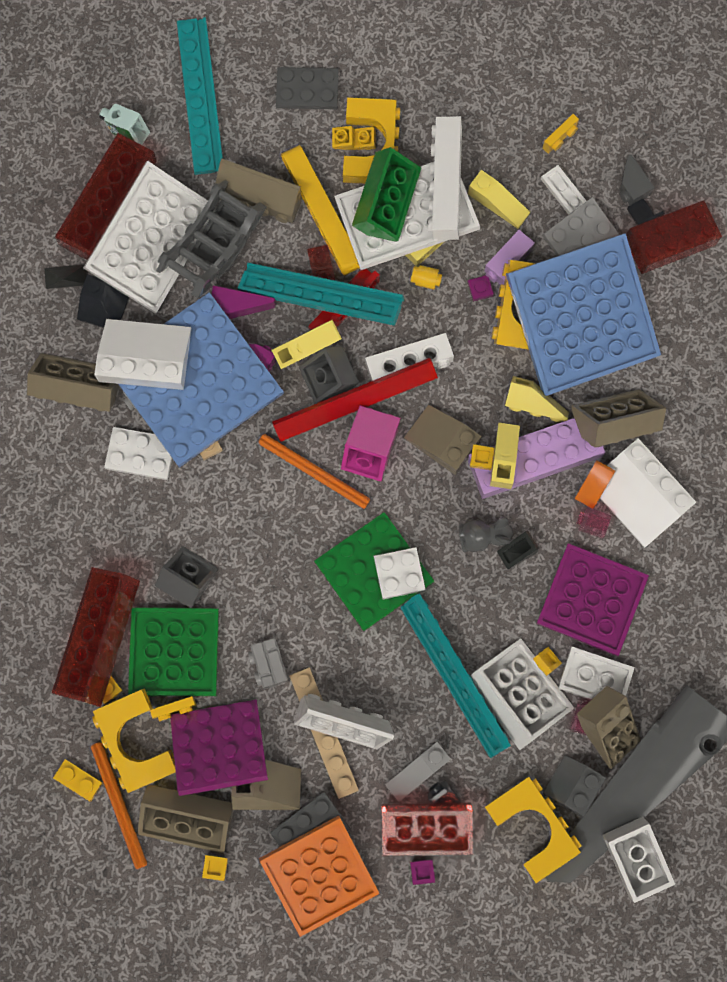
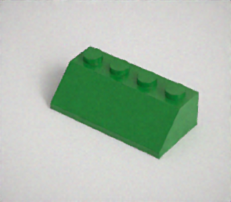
(386, 195)

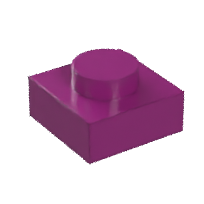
(480, 288)
(422, 872)

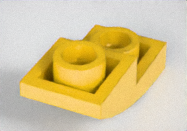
(353, 139)

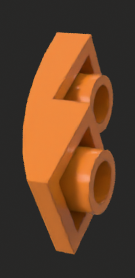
(594, 484)

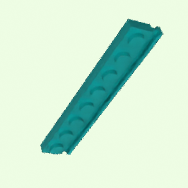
(200, 95)
(322, 294)
(455, 676)

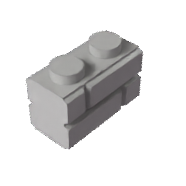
(268, 663)

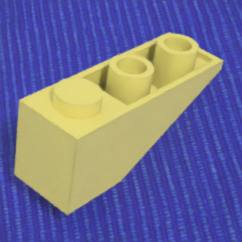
(306, 344)
(529, 397)
(505, 456)

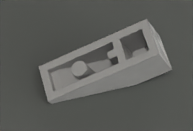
(418, 771)

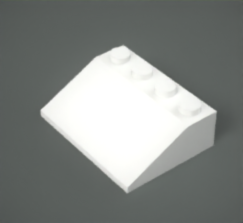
(143, 354)
(644, 493)
(520, 694)
(343, 722)

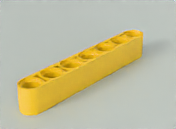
(321, 209)

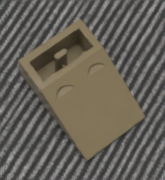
(609, 725)
(276, 793)

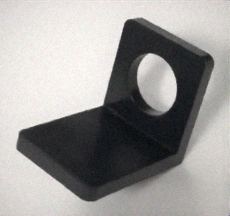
(642, 213)

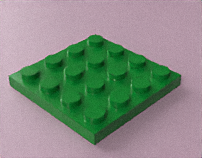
(353, 571)
(174, 651)

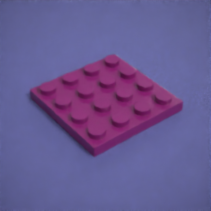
(592, 599)
(218, 747)

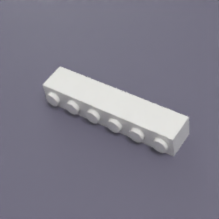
(447, 178)

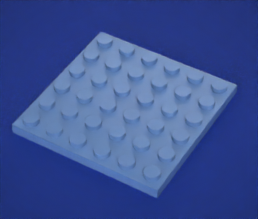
(583, 314)
(220, 390)

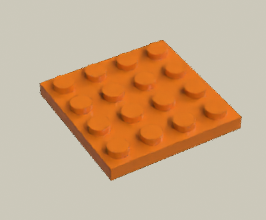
(319, 876)

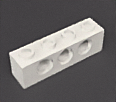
(438, 345)

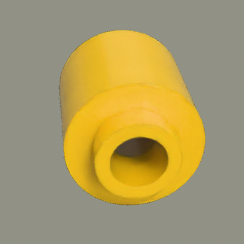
(426, 277)

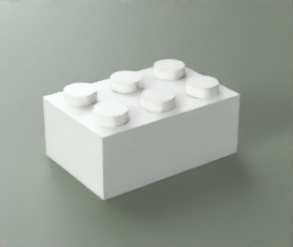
(638, 859)

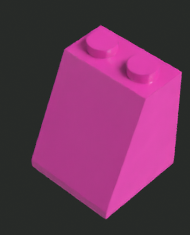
(370, 443)

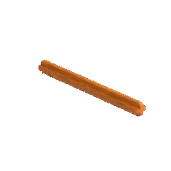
(314, 471)
(118, 805)

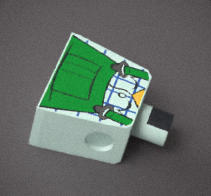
(125, 122)

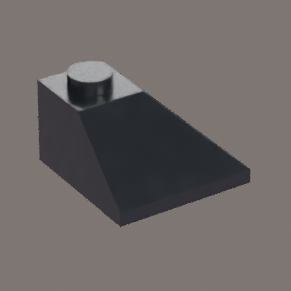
(100, 302)

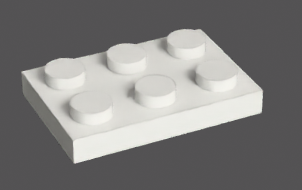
(137, 454)
(589, 674)

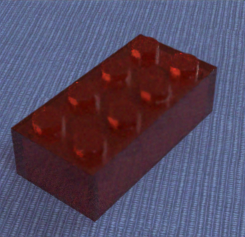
(673, 237)
(427, 829)

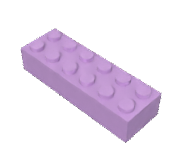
(543, 455)

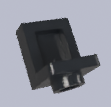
(442, 793)

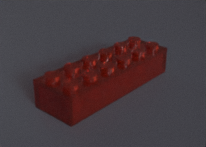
(103, 195)
(96, 636)

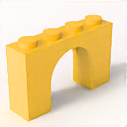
(377, 114)
(508, 330)
(111, 720)
(528, 797)

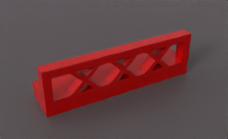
(362, 278)

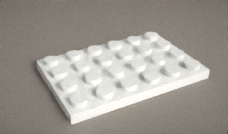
(142, 229)
(415, 232)

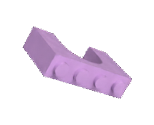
(515, 249)

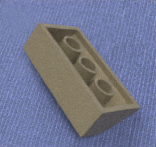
(254, 187)
(70, 383)
(618, 417)
(185, 819)

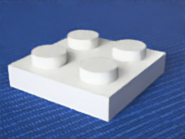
(399, 573)

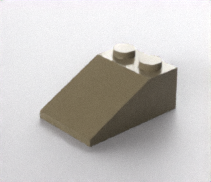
(443, 438)

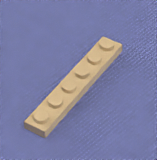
(328, 745)

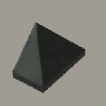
(65, 276)
(518, 550)

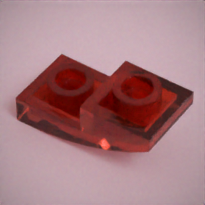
(321, 262)

